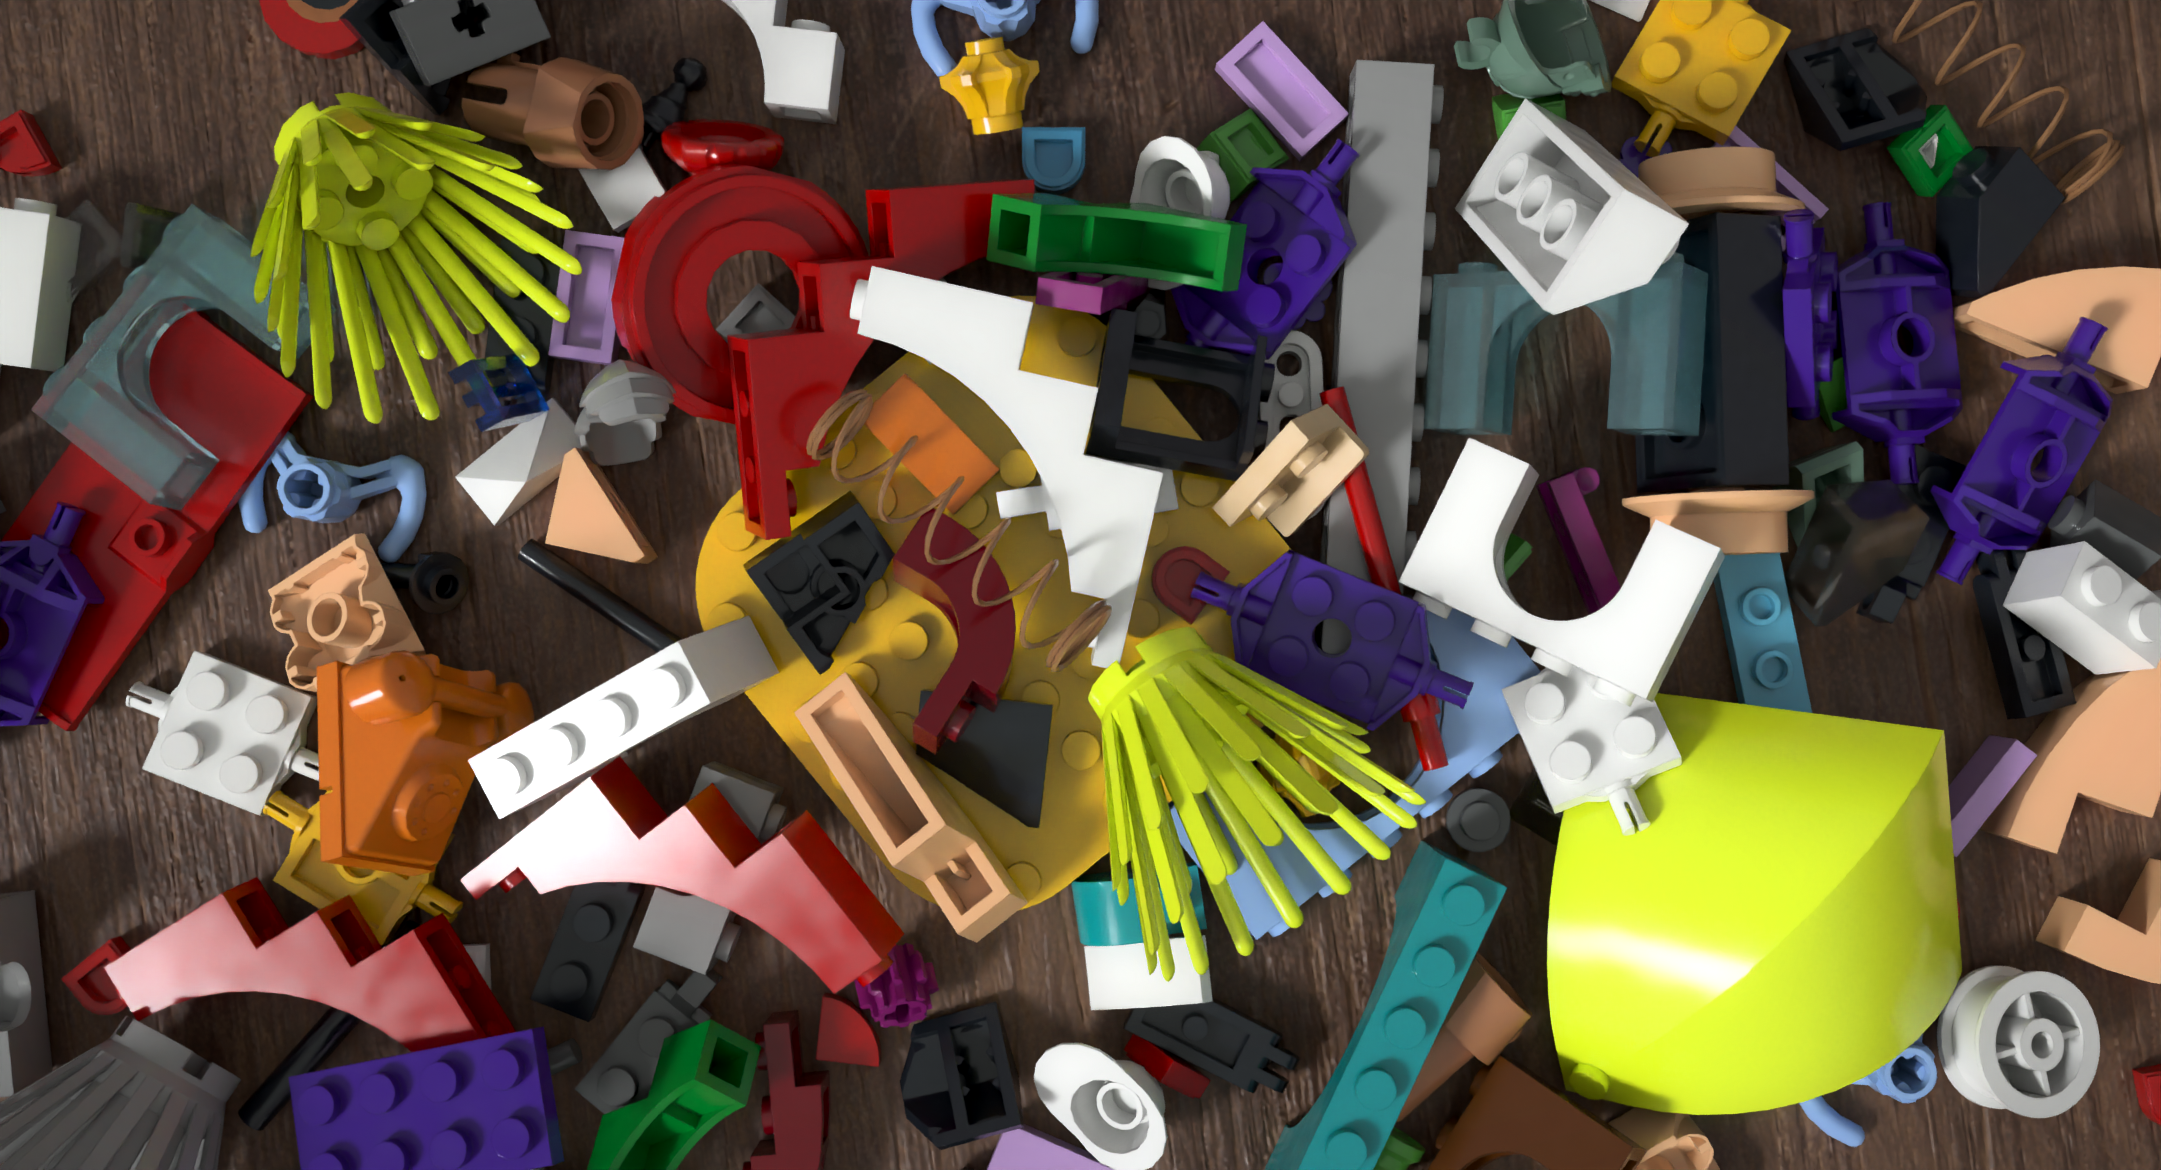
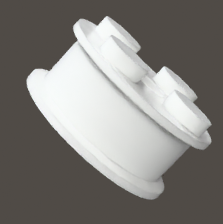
(2019, 1041)

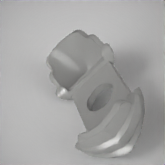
(623, 413)

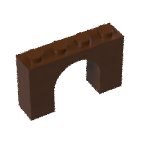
(1529, 1117)

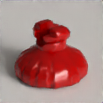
(717, 142)

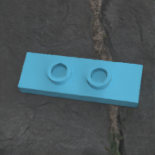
(1761, 632)

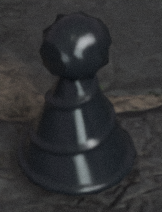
(670, 104)

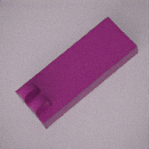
(1089, 291)
(1579, 536)

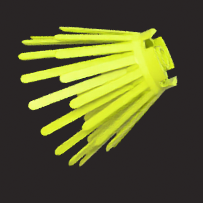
(366, 190)
(1188, 721)

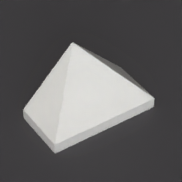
(520, 463)

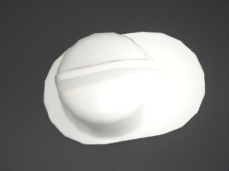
(1183, 179)
(1105, 1103)

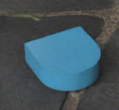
(1054, 157)

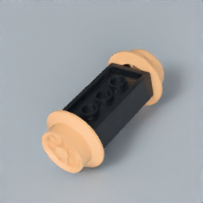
(1743, 409)

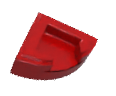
(24, 147)
(846, 1034)
(1167, 1067)

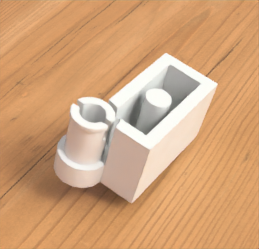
(2088, 608)

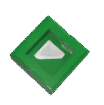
(1931, 151)

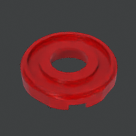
(681, 244)

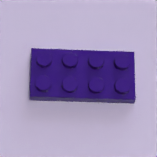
(433, 1109)

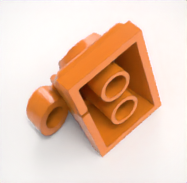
(399, 753)

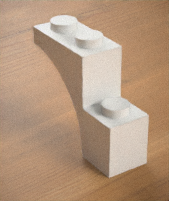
(798, 61)

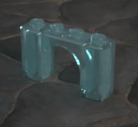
(1487, 315)
(105, 391)

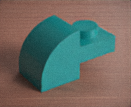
(1107, 923)

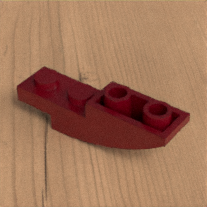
(797, 1101)

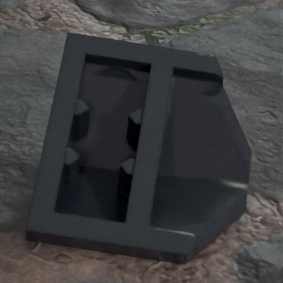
(1853, 91)
(961, 1078)

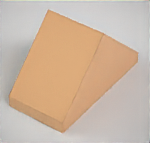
(592, 515)

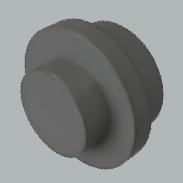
(1478, 819)

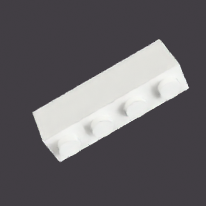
(1567, 213)

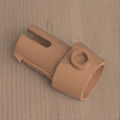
(561, 110)
(1479, 1024)

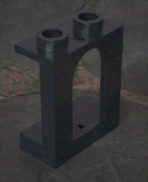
(1237, 376)

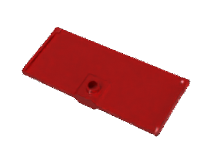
(146, 551)

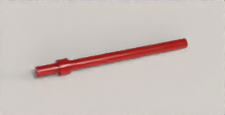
(1421, 709)

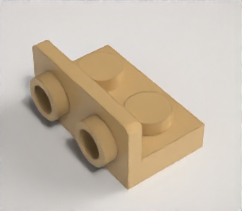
(1295, 472)

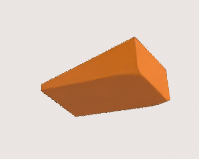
(941, 448)

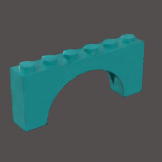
(1435, 936)

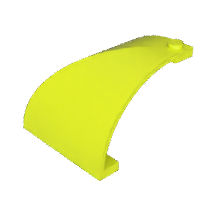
(1767, 922)

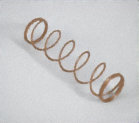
(2086, 171)
(1071, 640)

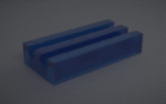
(482, 394)

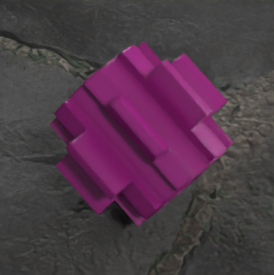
(902, 990)

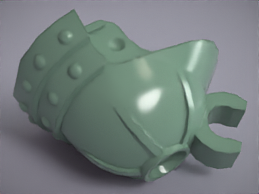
(1538, 49)

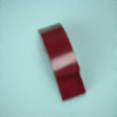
(982, 633)

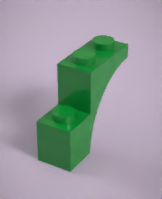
(1115, 238)
(695, 1085)

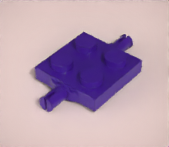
(1809, 322)

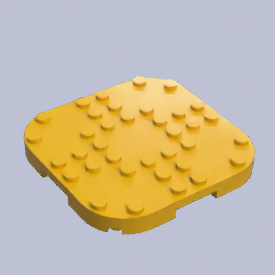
(909, 643)

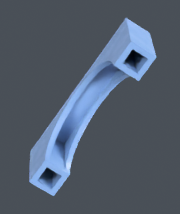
(1471, 746)

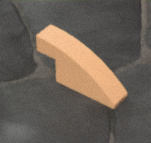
(2044, 312)
(2091, 750)
(909, 809)
(2121, 945)

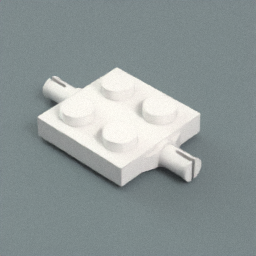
(229, 732)
(1590, 743)

